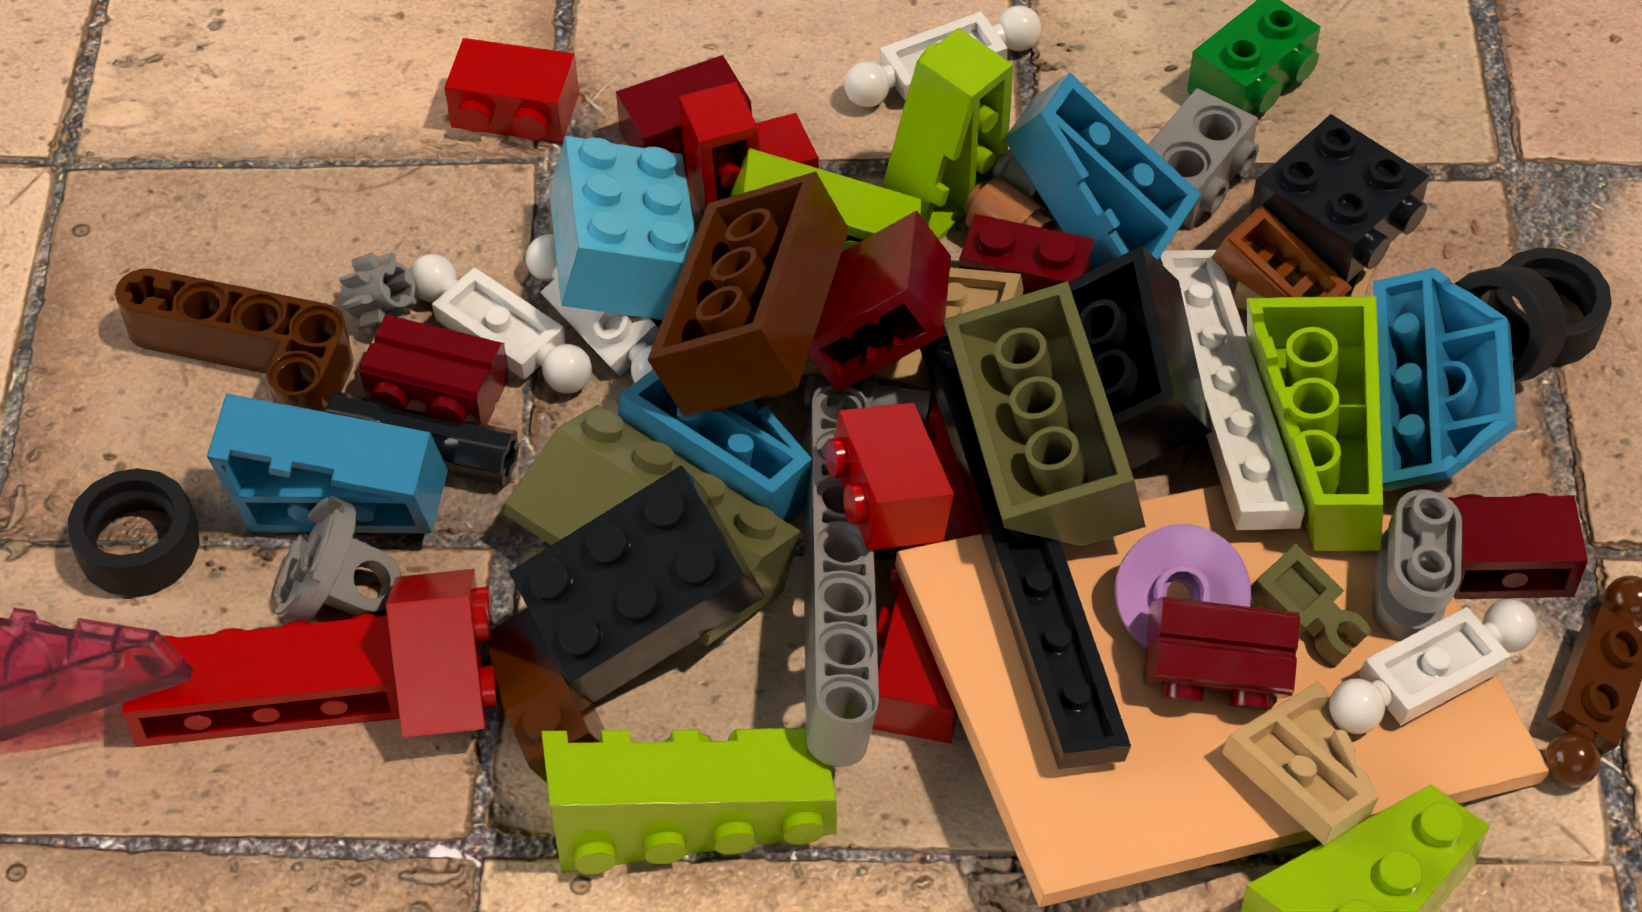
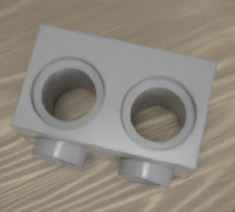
(1208, 148)

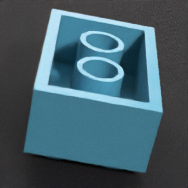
(619, 226)

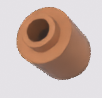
(1005, 202)

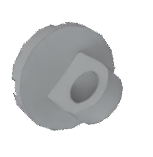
(324, 567)

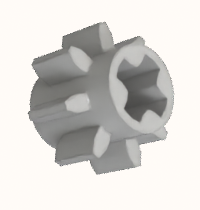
(377, 288)

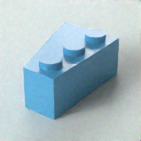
(1098, 173)
(737, 445)
(290, 457)

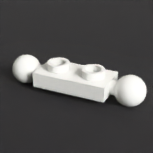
(869, 82)
(493, 312)
(617, 338)
(1433, 666)

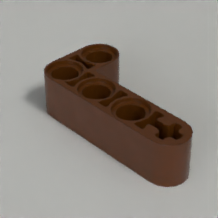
(288, 338)

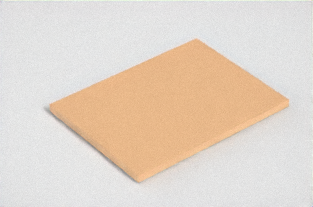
(1176, 793)

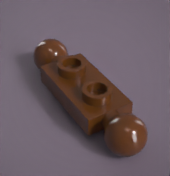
(1598, 685)

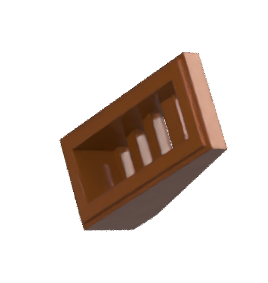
(1279, 242)

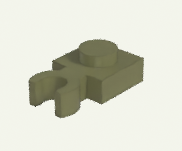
(1304, 587)

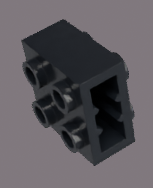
(1343, 196)

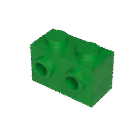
(1256, 56)

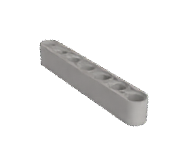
(837, 602)

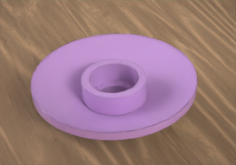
(1182, 555)

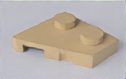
(1305, 764)

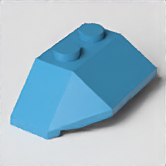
(1440, 377)

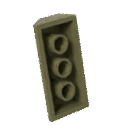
(1044, 419)
(604, 460)

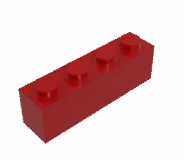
(272, 682)

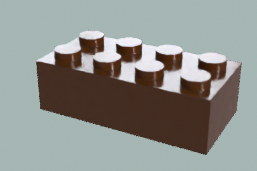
(750, 296)

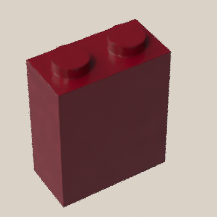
(882, 302)

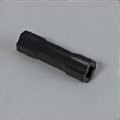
(466, 447)

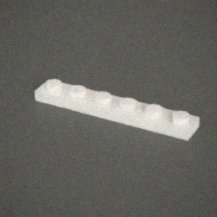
(1243, 432)

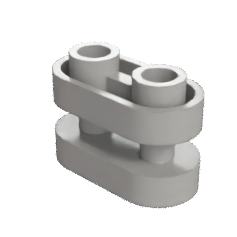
(1417, 564)

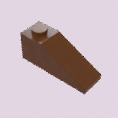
(536, 691)

